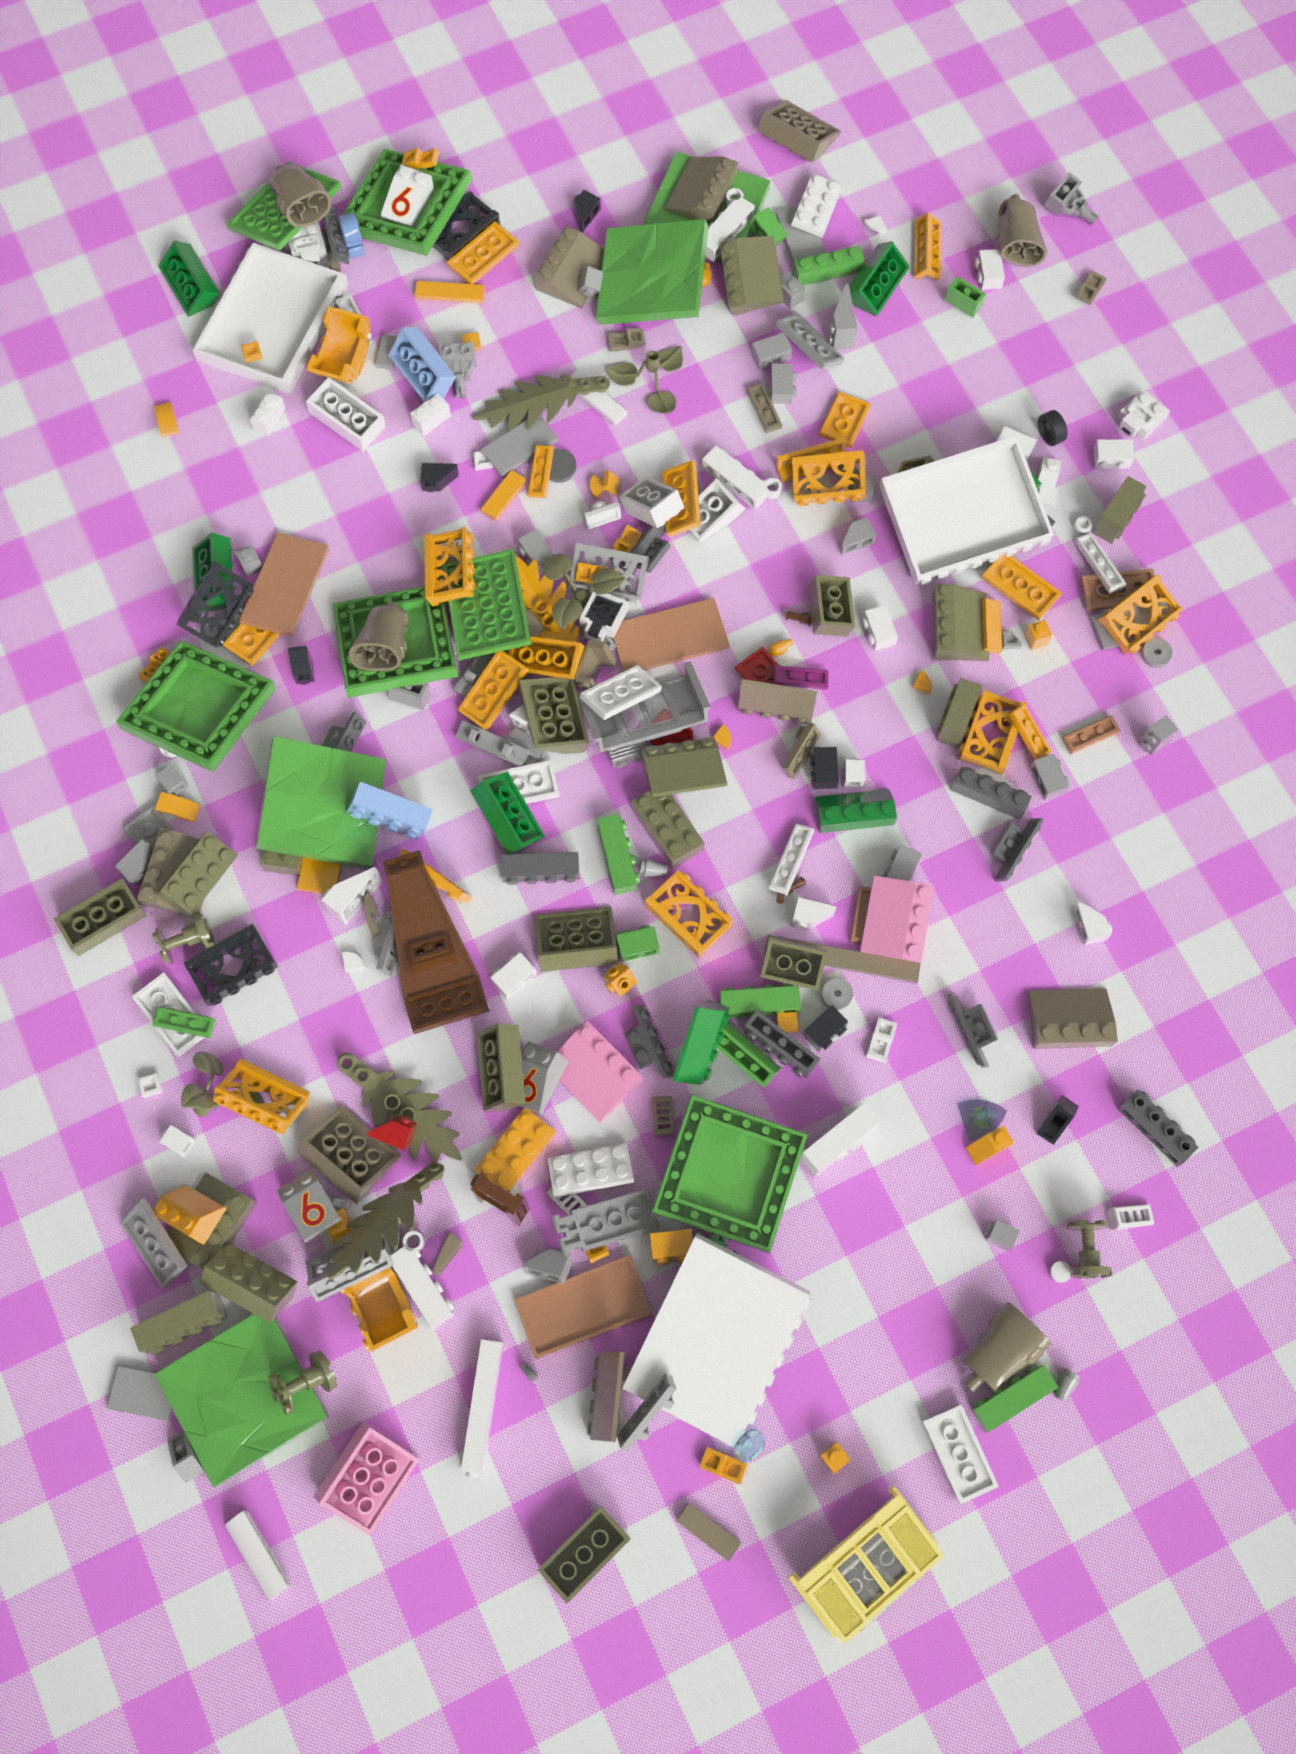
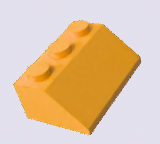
(189, 1212)

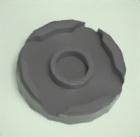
(562, 466)

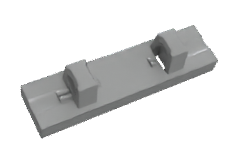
(472, 674)
(492, 743)
(387, 953)
(637, 1425)

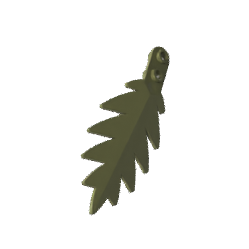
(537, 398)
(390, 1098)
(383, 1221)

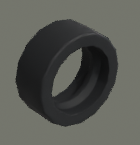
(1052, 428)

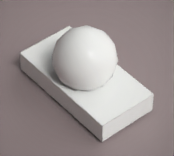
(602, 514)

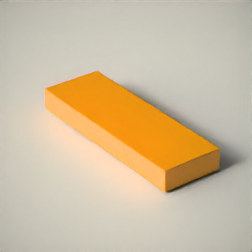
(540, 471)
(503, 495)
(992, 626)
(1030, 732)

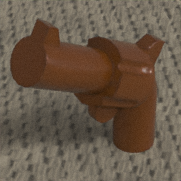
(803, 618)
(796, 884)

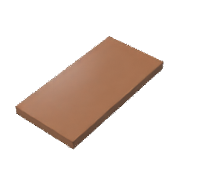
(284, 584)
(671, 636)
(582, 1307)

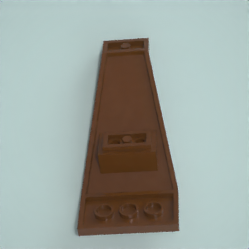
(441, 982)

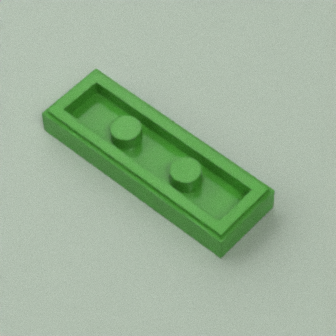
(184, 1022)

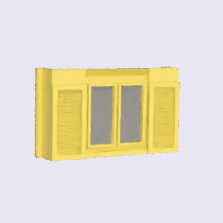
(869, 1568)

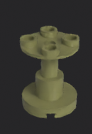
(191, 935)
(1089, 1257)
(309, 1378)

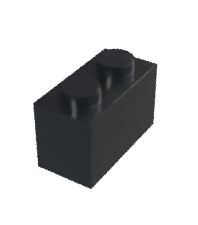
(824, 768)
(825, 1028)

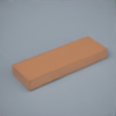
(1091, 734)

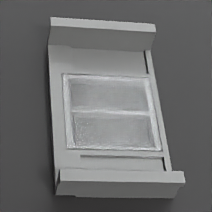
(667, 712)

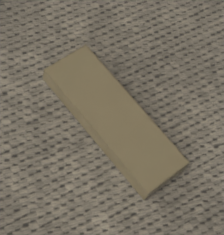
(764, 408)
(708, 1532)

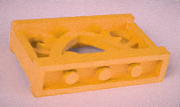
(834, 494)
(432, 550)
(1117, 614)
(1000, 755)
(693, 939)
(262, 1080)

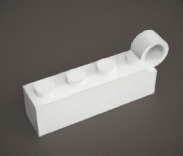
(728, 223)
(739, 479)
(419, 1283)

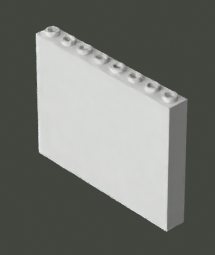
(278, 305)
(966, 510)
(719, 1339)

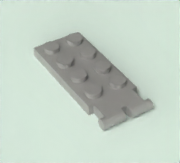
(606, 1222)

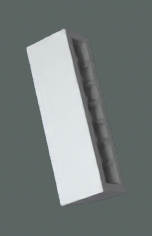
(257, 1555)

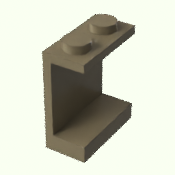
(594, 656)

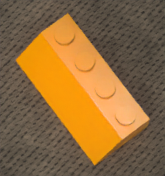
(550, 657)

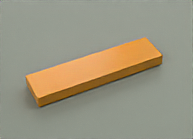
(449, 291)

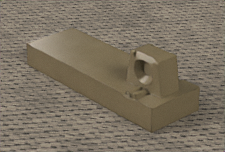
(807, 738)

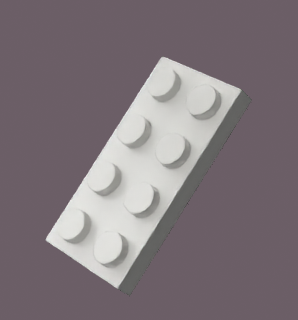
(817, 205)
(620, 692)
(533, 781)
(164, 994)
(590, 1170)
(960, 1454)

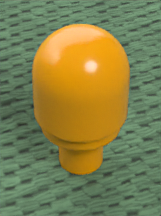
(707, 275)
(780, 647)

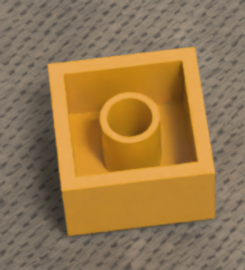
(670, 1246)

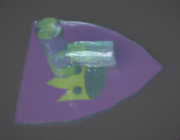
(980, 1117)

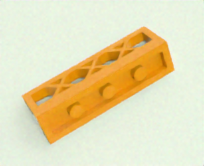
(925, 246)
(785, 469)

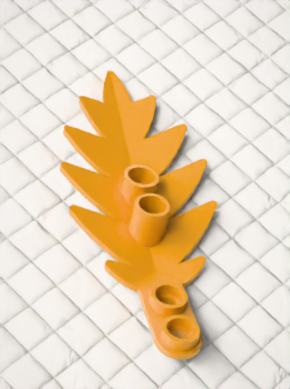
(540, 602)

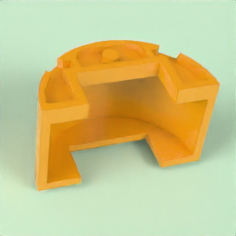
(343, 346)
(381, 1309)

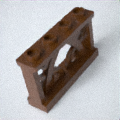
(512, 1205)

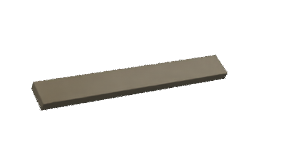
(864, 962)

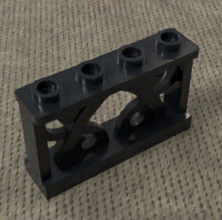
(462, 214)
(190, 612)
(227, 946)

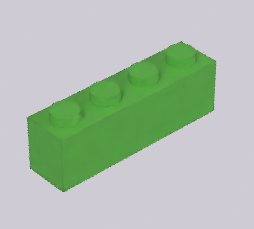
(828, 265)
(617, 854)
(766, 1000)
(748, 1056)
(1014, 1398)

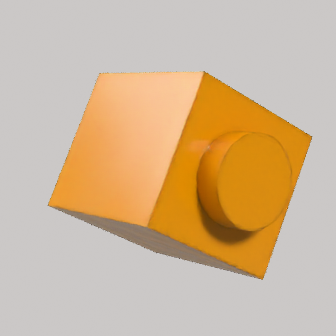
(1038, 634)
(834, 1458)

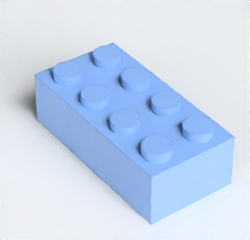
(421, 364)
(389, 811)

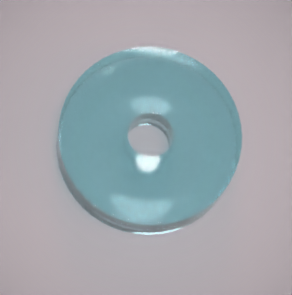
(749, 1445)

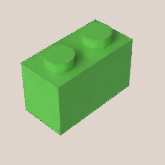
(766, 224)
(965, 296)
(638, 943)

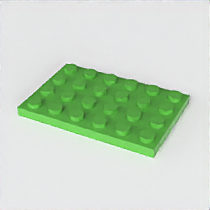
(263, 219)
(496, 613)

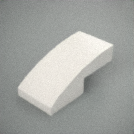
(881, 1040)

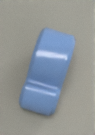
(351, 235)

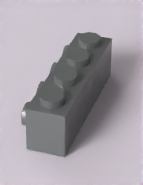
(991, 792)
(540, 867)
(781, 1044)
(1158, 1127)

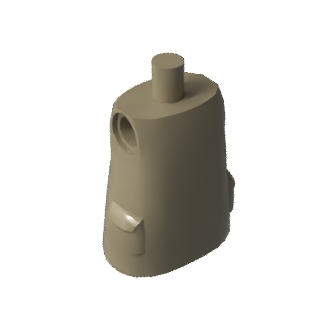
(299, 196)
(1020, 233)
(381, 639)
(1005, 1349)

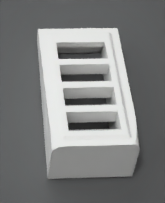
(562, 1204)
(1118, 1221)

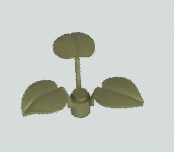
(669, 359)
(566, 610)
(199, 1099)

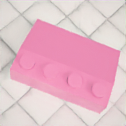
(897, 919)
(597, 1072)
(366, 1478)

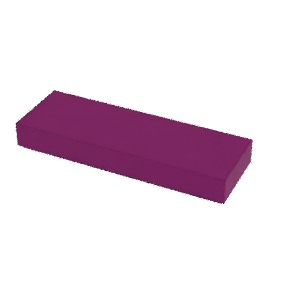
(800, 677)

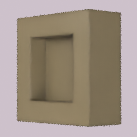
(333, 264)

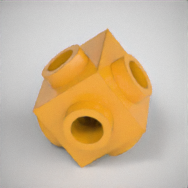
(619, 979)

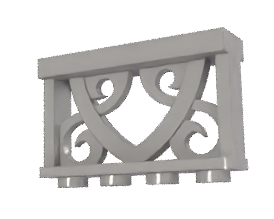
(630, 559)
(319, 1268)

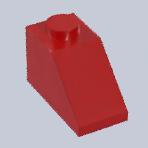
(395, 1132)

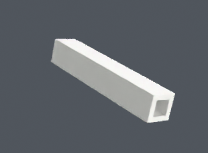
(482, 1408)

